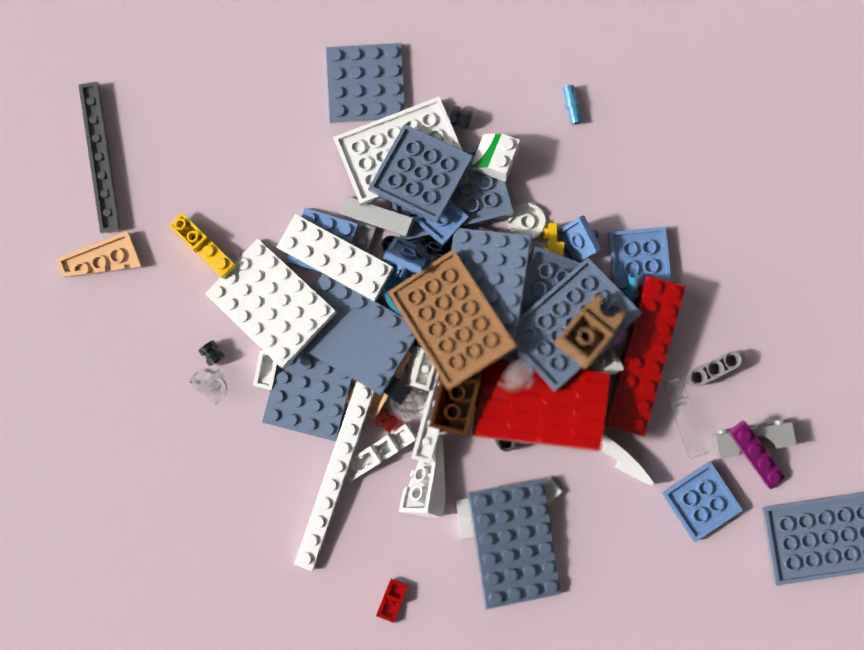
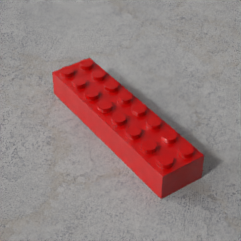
(644, 356)

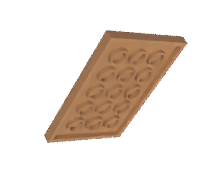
(451, 320)

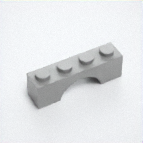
(777, 435)

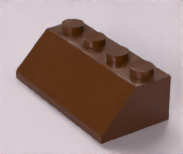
(455, 407)

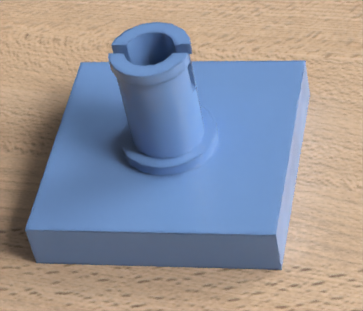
(449, 222)
(579, 239)
(405, 256)

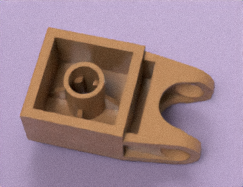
(591, 325)

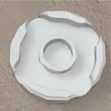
(527, 220)

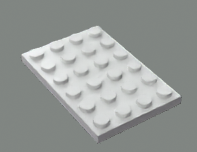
(368, 145)
(271, 304)

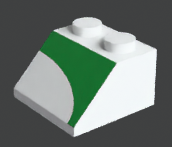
(496, 155)

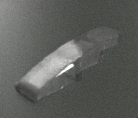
(685, 418)

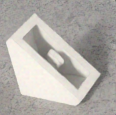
(464, 518)

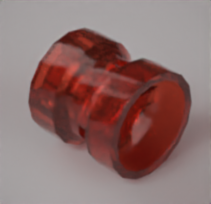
(390, 422)

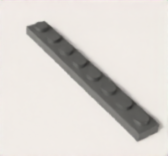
(99, 157)

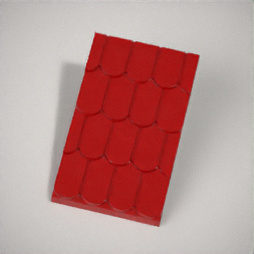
(538, 415)

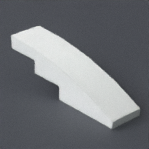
(380, 451)
(625, 461)

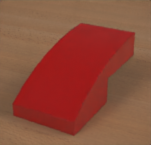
(392, 600)

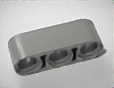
(722, 365)

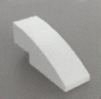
(265, 371)

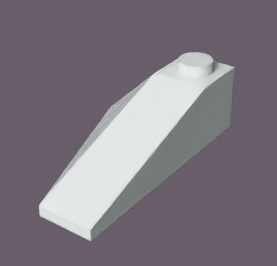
(427, 487)

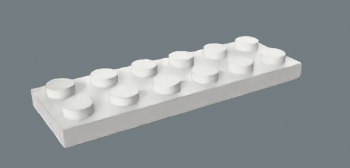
(335, 257)

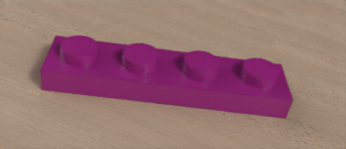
(756, 454)

